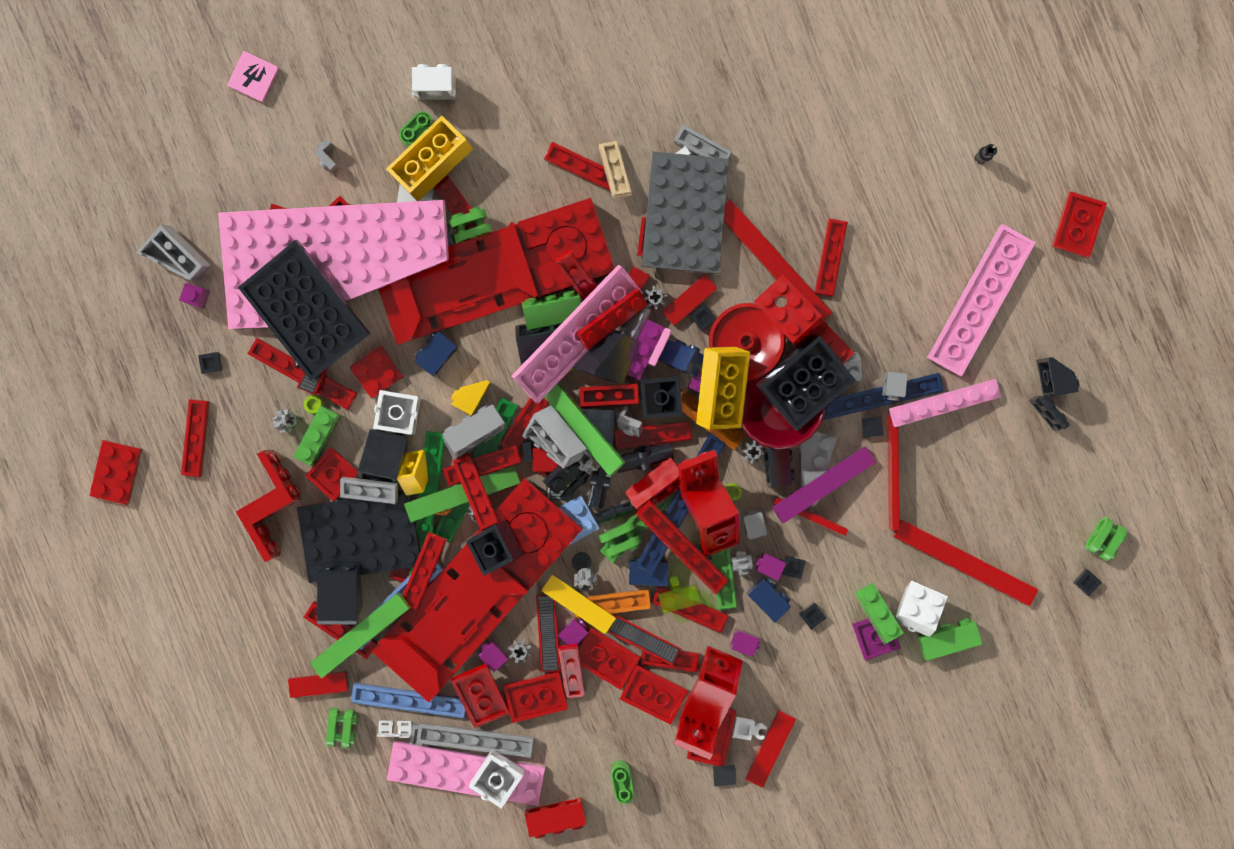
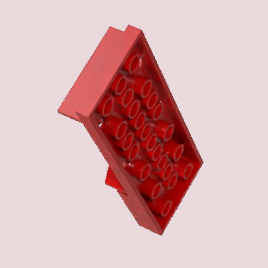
(515, 264)
(456, 612)

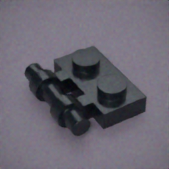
(1049, 412)
(560, 477)

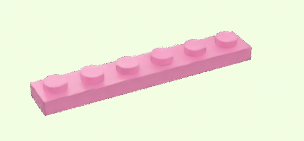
(944, 403)

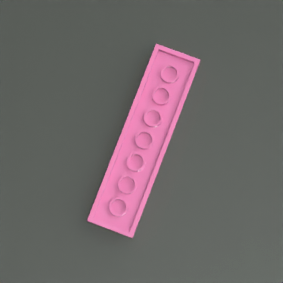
(981, 300)
(563, 346)
(454, 771)

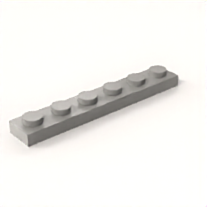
(474, 739)

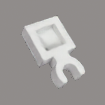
(745, 728)

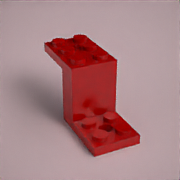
(799, 318)
(709, 503)
(268, 505)
(708, 702)

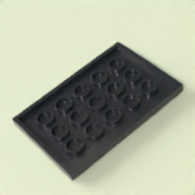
(304, 310)
(358, 533)

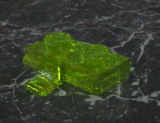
(678, 597)

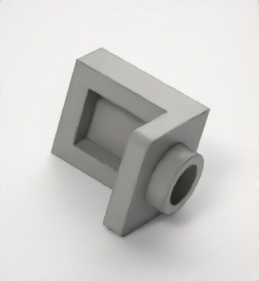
(322, 150)
(854, 366)
(627, 424)

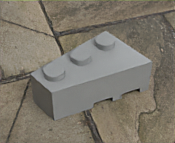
(175, 253)
(473, 431)
(555, 437)

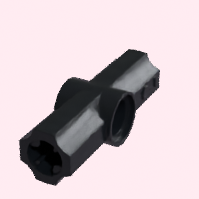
(645, 457)
(599, 484)

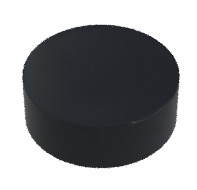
(581, 560)

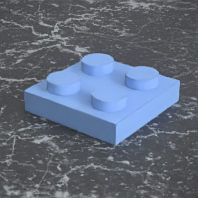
(580, 514)

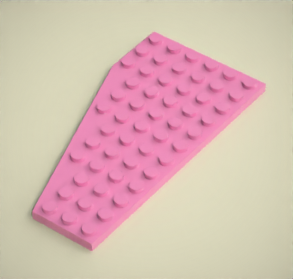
(351, 244)

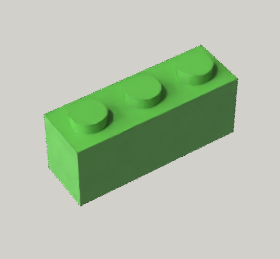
(550, 309)
(317, 435)
(878, 613)
(950, 639)

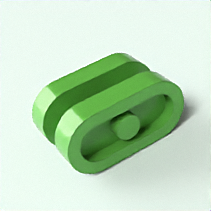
(415, 127)
(459, 222)
(615, 549)
(1108, 549)
(347, 737)
(622, 782)

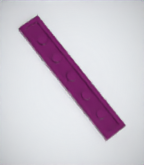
(823, 484)

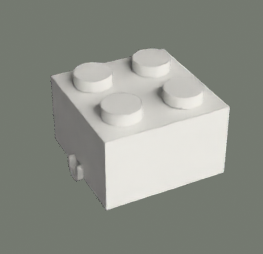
(433, 82)
(397, 412)
(920, 608)
(496, 778)

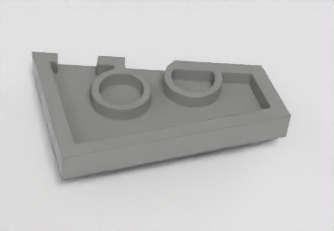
(815, 456)

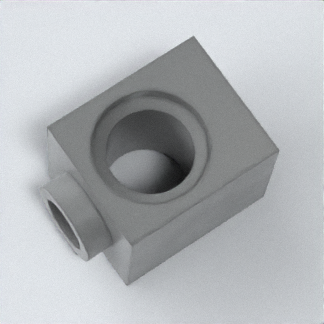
(894, 385)
(754, 524)

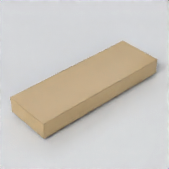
(615, 169)

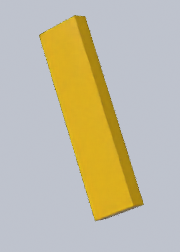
(578, 604)

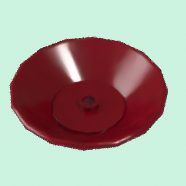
(768, 426)

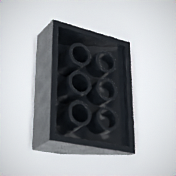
(805, 382)

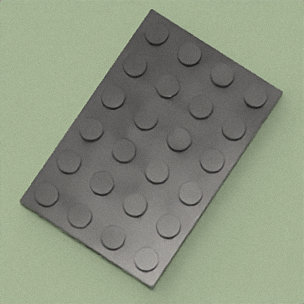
(685, 212)

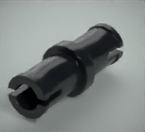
(986, 153)
(614, 512)

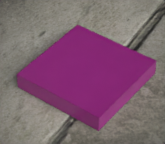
(870, 642)

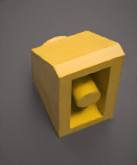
(470, 396)
(413, 473)

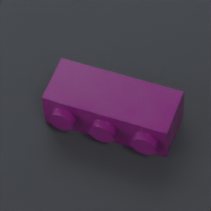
(645, 346)

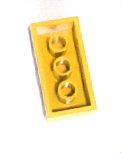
(429, 158)
(723, 388)

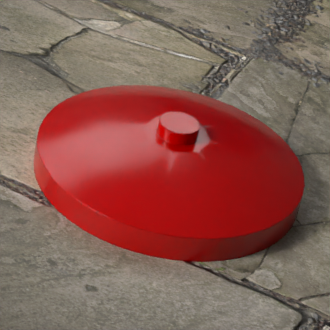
(752, 331)

